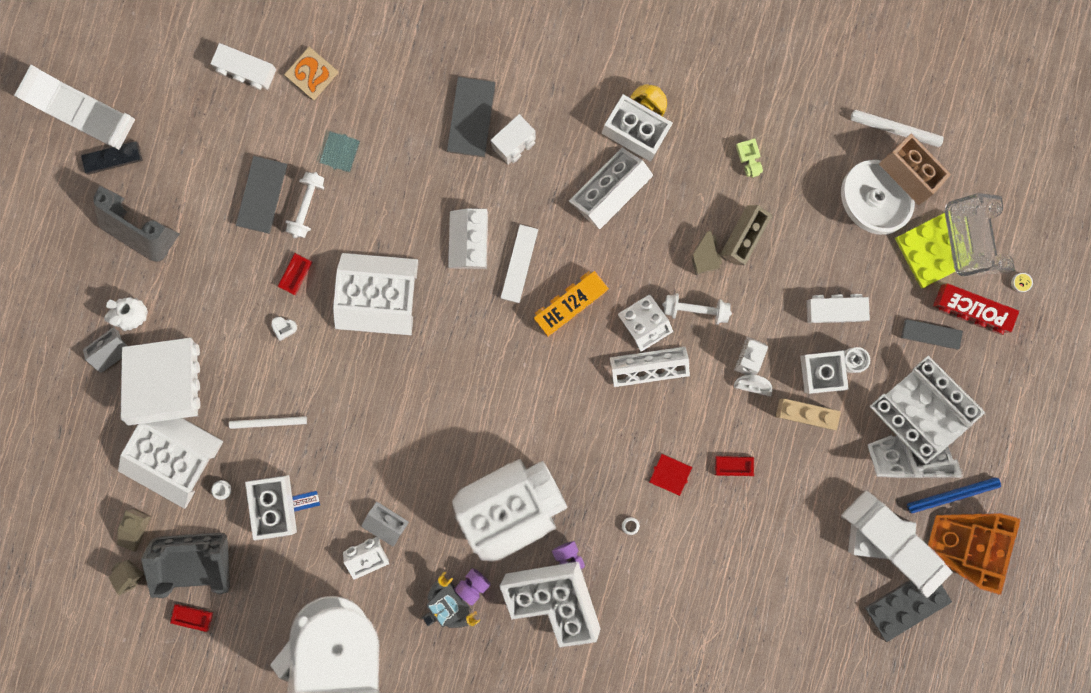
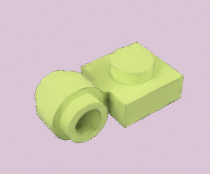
(748, 152)

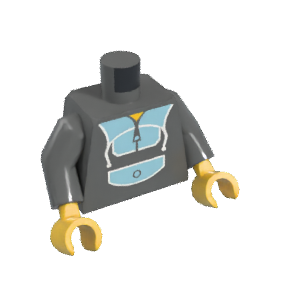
(447, 606)

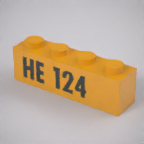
(571, 303)

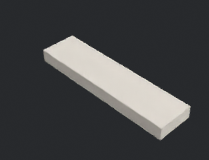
(519, 263)

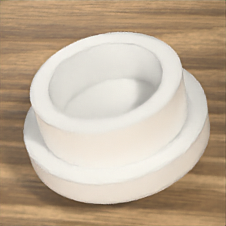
(221, 490)

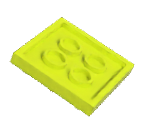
(928, 251)

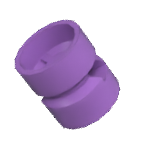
(567, 551)
(472, 586)

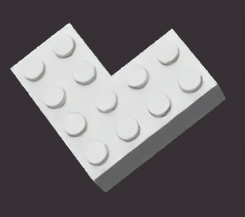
(555, 592)

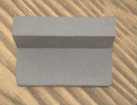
(105, 350)
(384, 524)

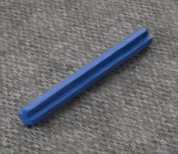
(953, 495)

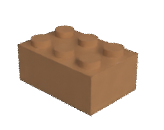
(915, 169)

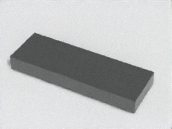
(931, 334)

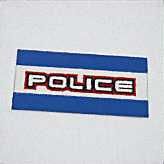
(305, 501)

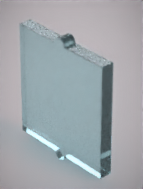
(339, 151)

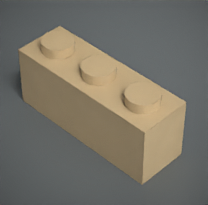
(808, 414)

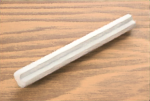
(896, 128)

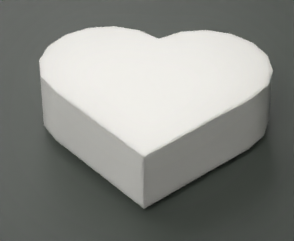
(283, 328)

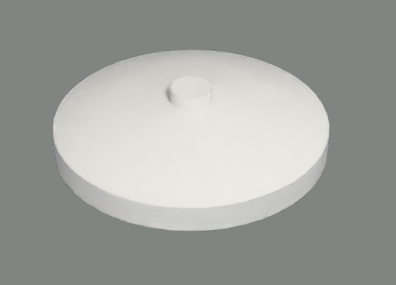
(875, 199)

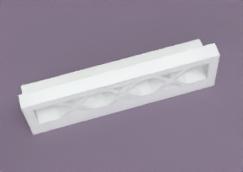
(650, 363)

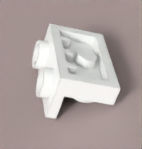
(365, 558)

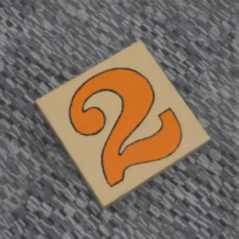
(311, 73)

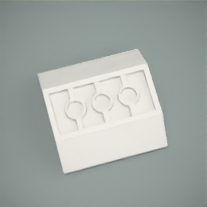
(374, 294)
(927, 410)
(168, 457)

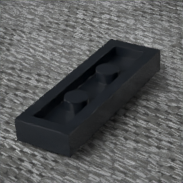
(111, 158)

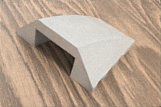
(896, 460)

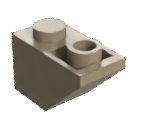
(705, 256)

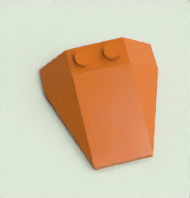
(976, 546)

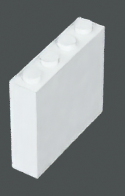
(160, 381)

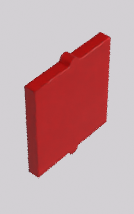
(670, 474)

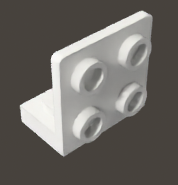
(646, 322)

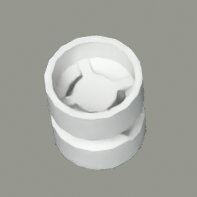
(856, 359)

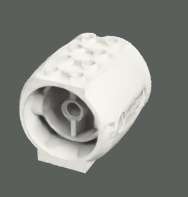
(508, 509)

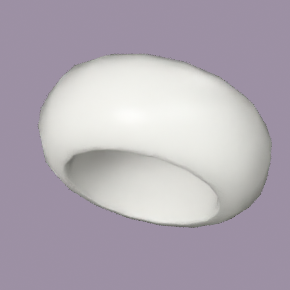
(630, 532)

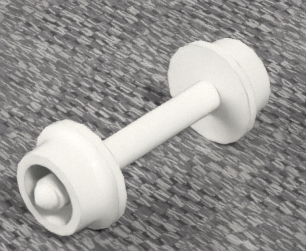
(312, 181)
(721, 313)

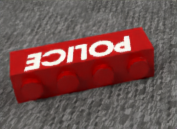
(976, 308)

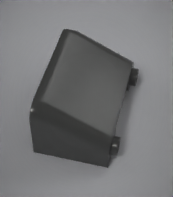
(151, 241)
(187, 563)

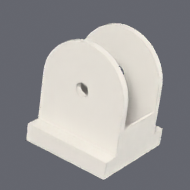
(333, 649)

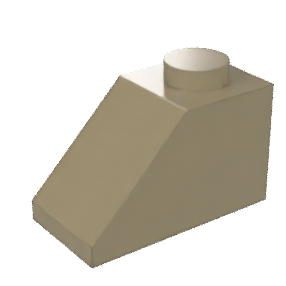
(132, 529)
(125, 577)

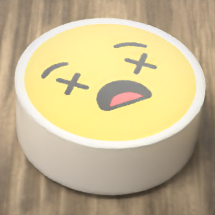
(1021, 282)

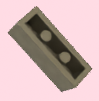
(746, 234)

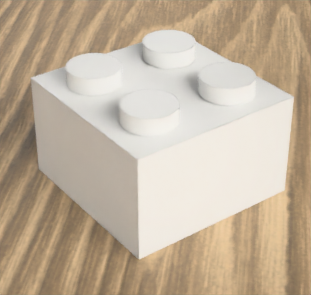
(514, 139)
(824, 372)

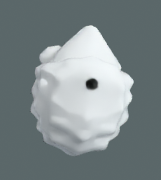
(126, 313)

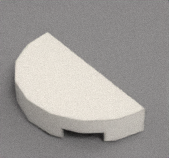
(754, 384)

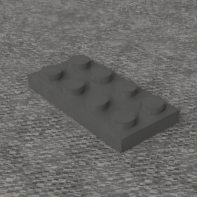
(904, 609)

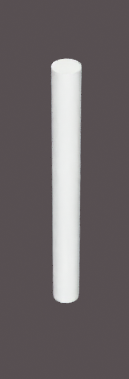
(267, 422)

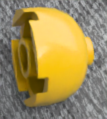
(651, 97)

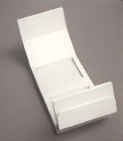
(74, 107)
(897, 543)

